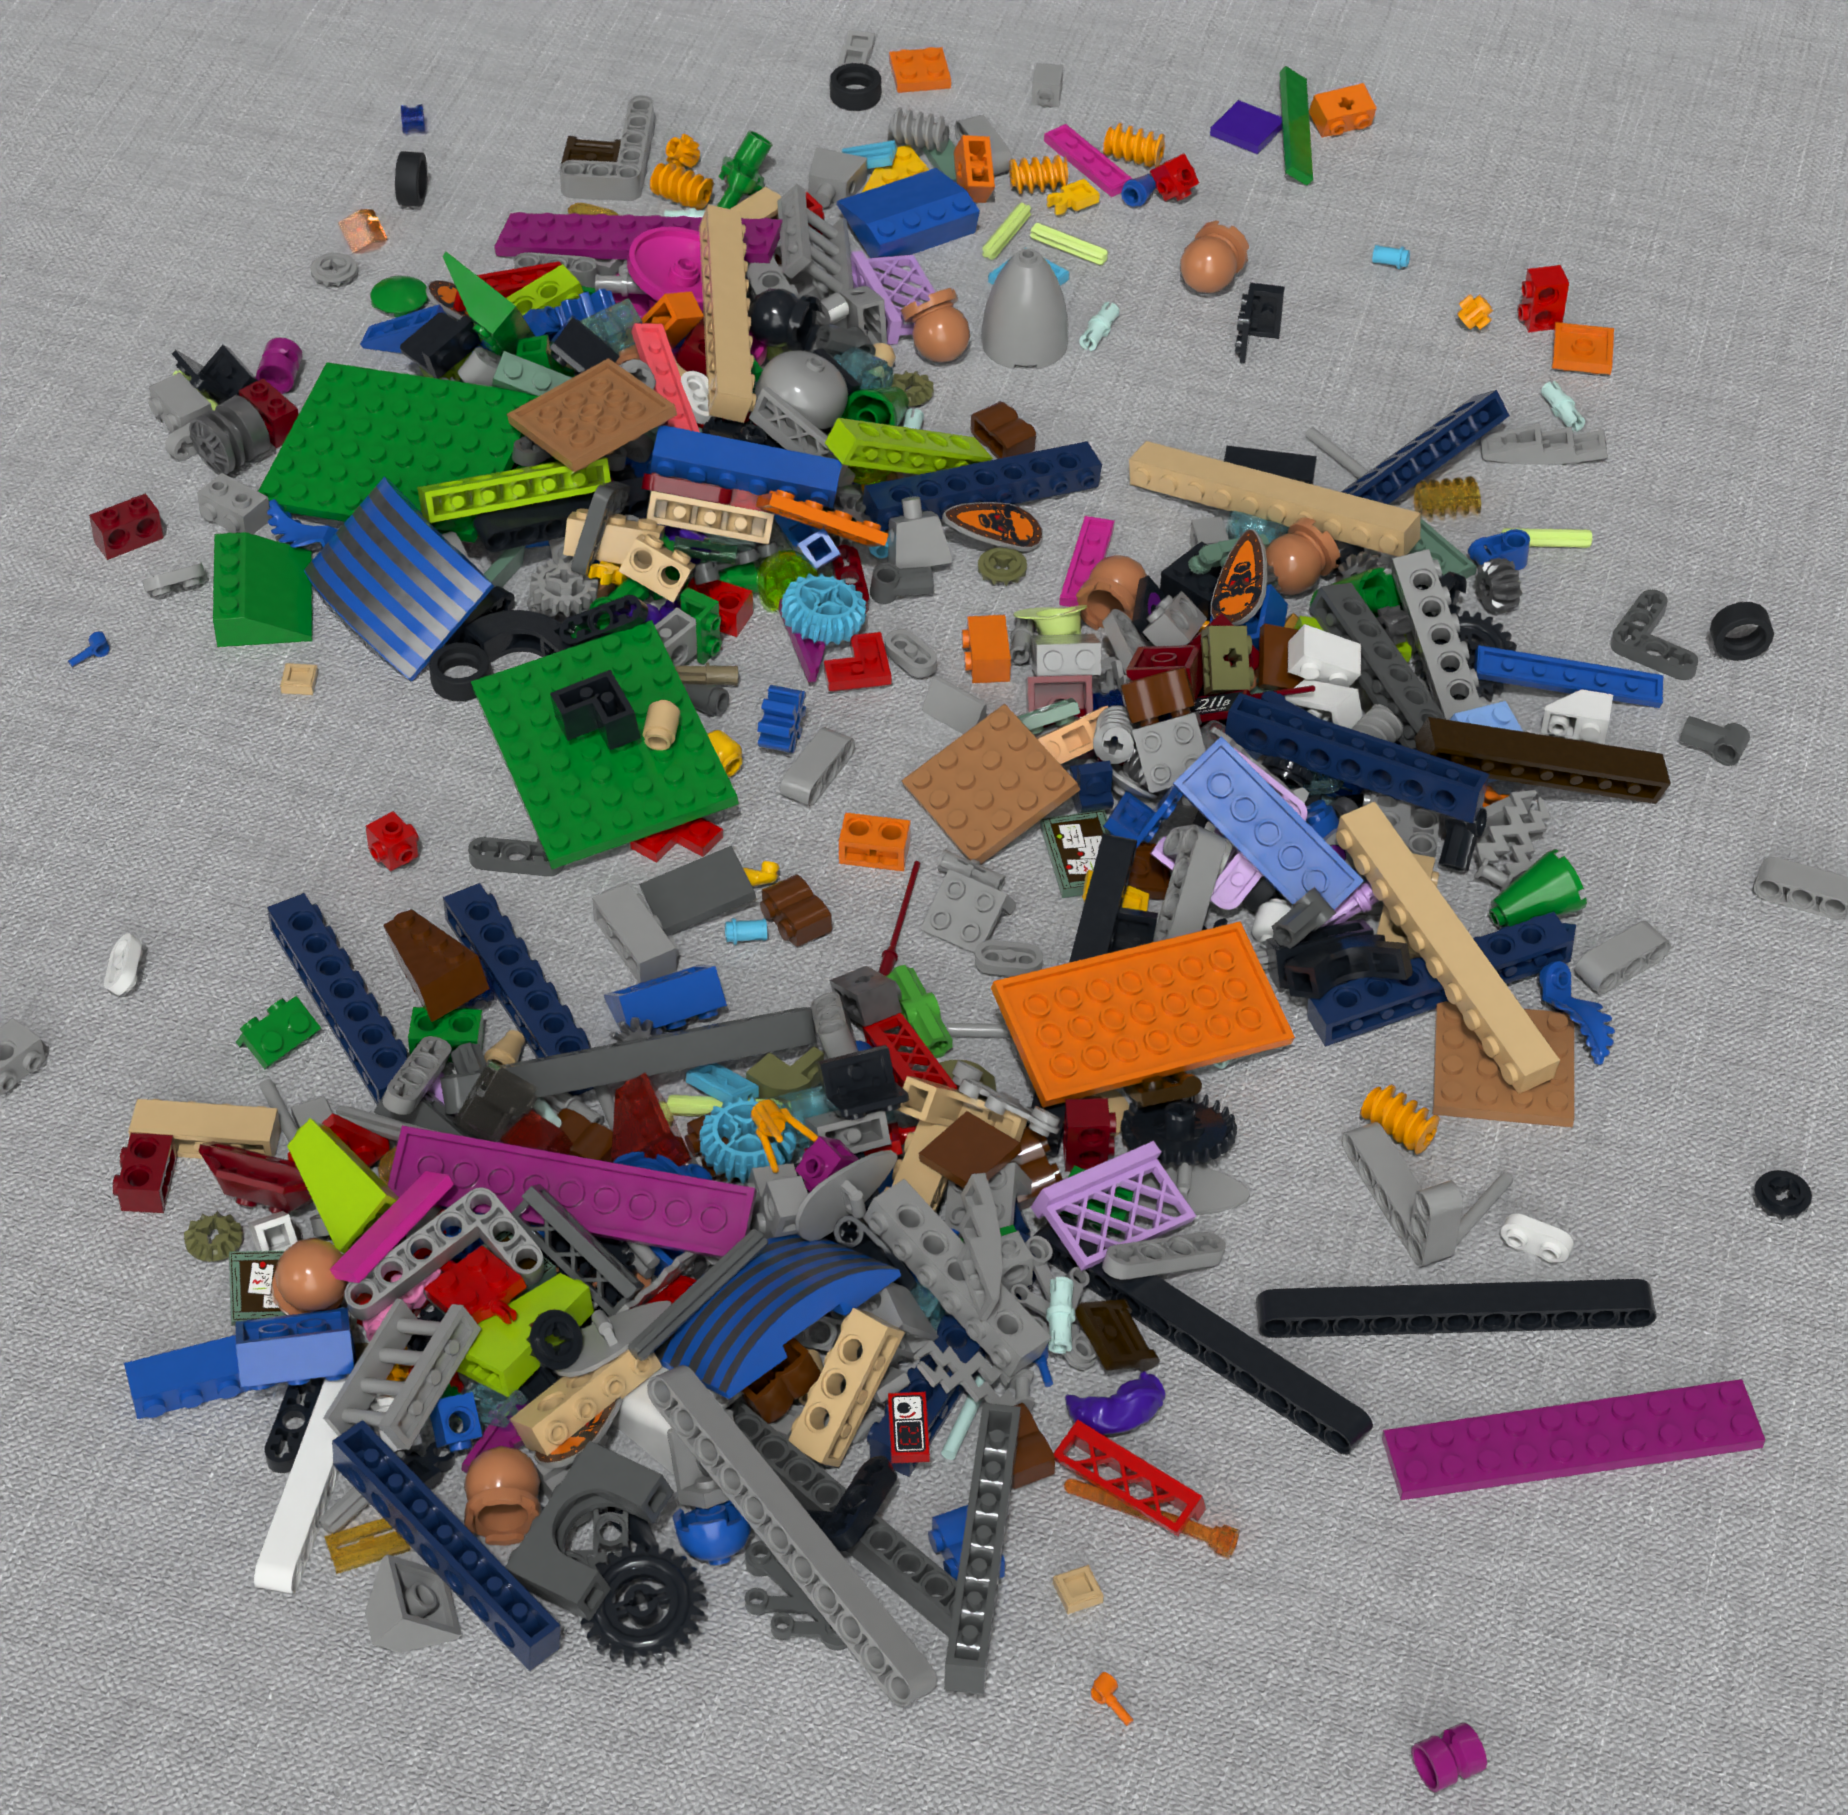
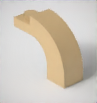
(944, 1105)

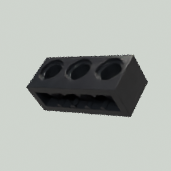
(1279, 955)

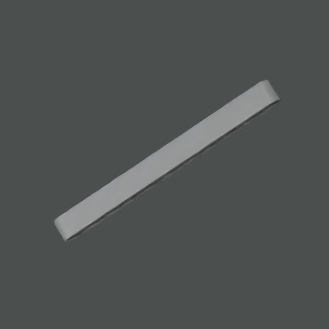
(792, 1536)

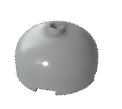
(806, 384)

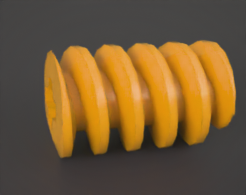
(1134, 146)
(1038, 173)
(681, 185)
(1400, 1119)

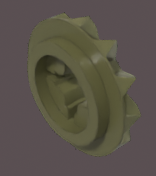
(921, 387)
(1004, 558)
(227, 1240)

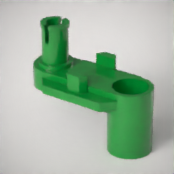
(743, 169)

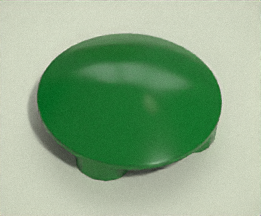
(399, 295)

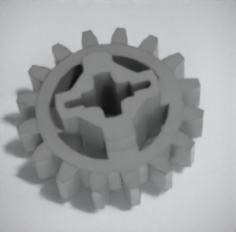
(562, 589)

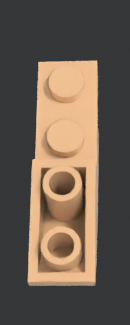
(1072, 738)

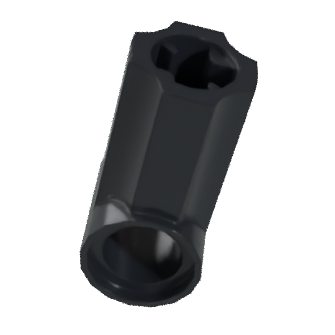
(1461, 841)

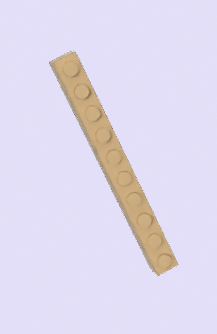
(726, 314)
(1274, 498)
(1447, 948)

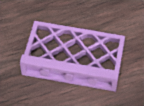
(865, 276)
(1105, 1178)

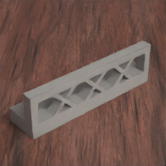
(791, 438)

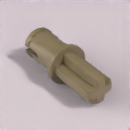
(708, 674)

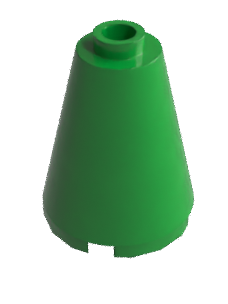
(877, 405)
(1374, 587)
(1542, 889)

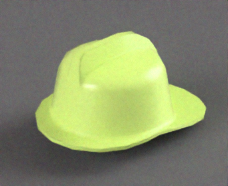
(1054, 620)

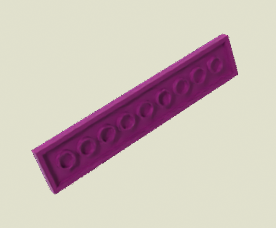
(612, 235)
(602, 1195)
(1572, 1439)

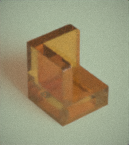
(362, 229)

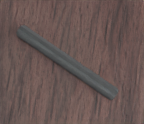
(697, 1295)

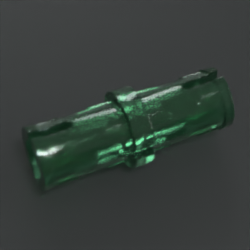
(727, 552)

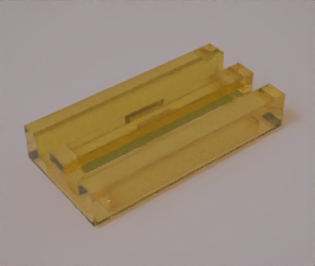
(368, 1550)

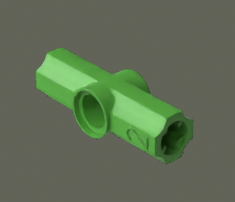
(921, 1011)

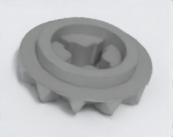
(342, 263)

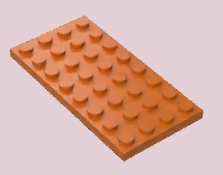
(1141, 1013)

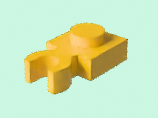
(1074, 195)
(607, 572)

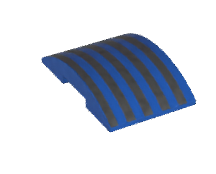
(397, 579)
(767, 1304)

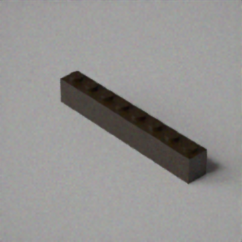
(1547, 760)

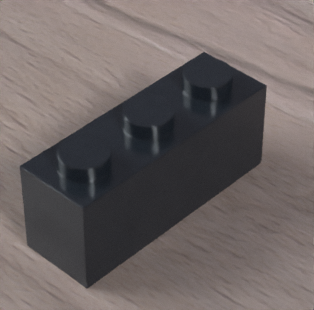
(1283, 464)

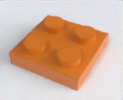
(919, 69)
(1583, 348)

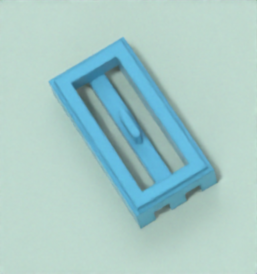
(877, 154)
(721, 1083)

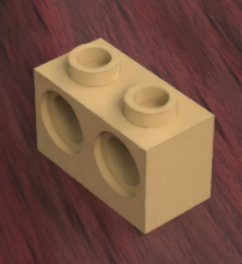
(654, 575)

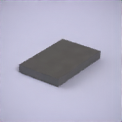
(698, 890)

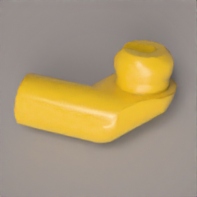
(766, 876)

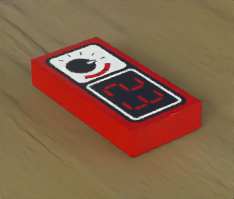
(908, 1427)

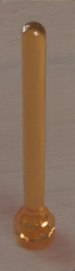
(1220, 1539)

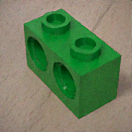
(455, 1027)

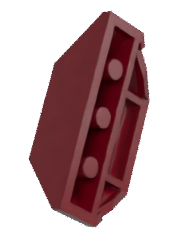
(256, 1177)

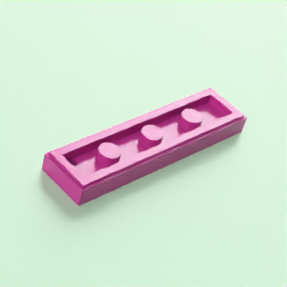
(1087, 159)
(1088, 552)
(392, 1227)

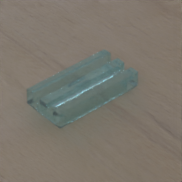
(495, 1413)

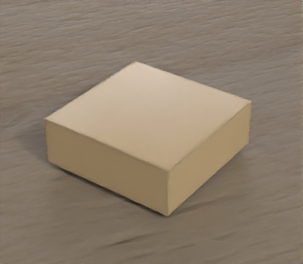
(299, 679)
(1078, 1589)

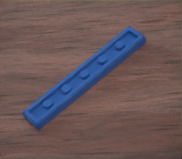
(1568, 676)

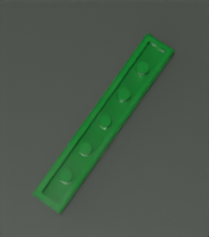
(1296, 126)

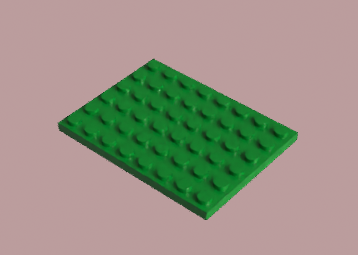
(391, 426)
(579, 789)

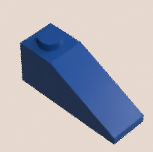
(393, 332)

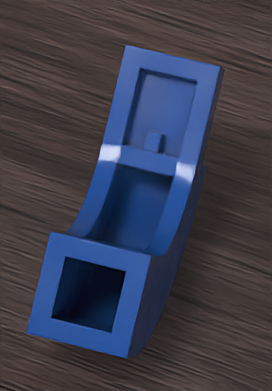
(808, 540)

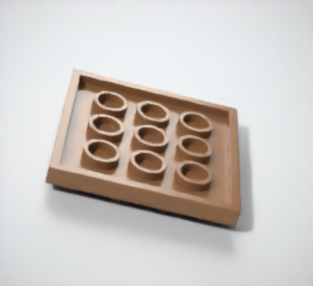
(591, 415)
(990, 785)
(1471, 1082)

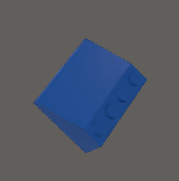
(910, 214)

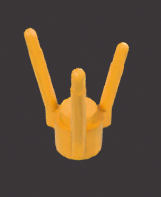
(771, 1122)

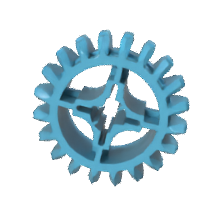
(823, 609)
(744, 1145)

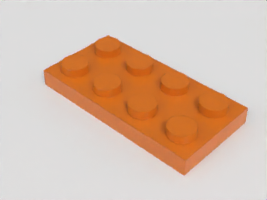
(811, 514)

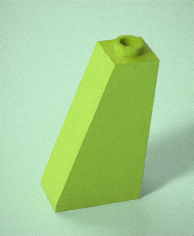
(340, 1184)
(500, 1350)

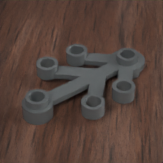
(708, 572)
(796, 1603)

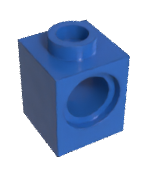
(464, 1407)

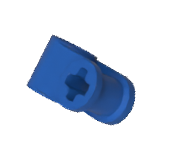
(1509, 545)

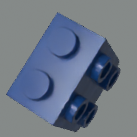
(1137, 820)

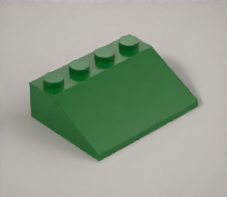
(494, 316)
(260, 591)

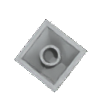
(410, 1607)

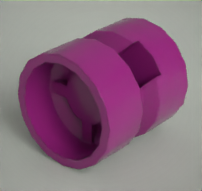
(280, 363)
(1445, 1758)

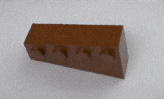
(435, 963)

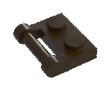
(591, 150)
(1161, 1089)
(1115, 1335)

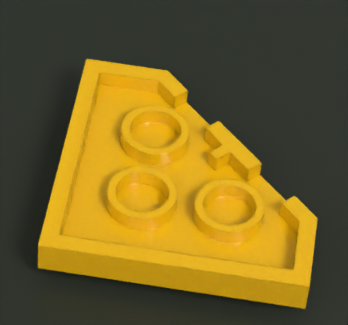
(905, 164)

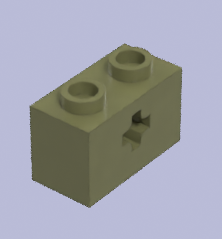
(1217, 673)

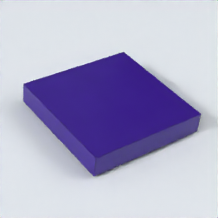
(1247, 127)

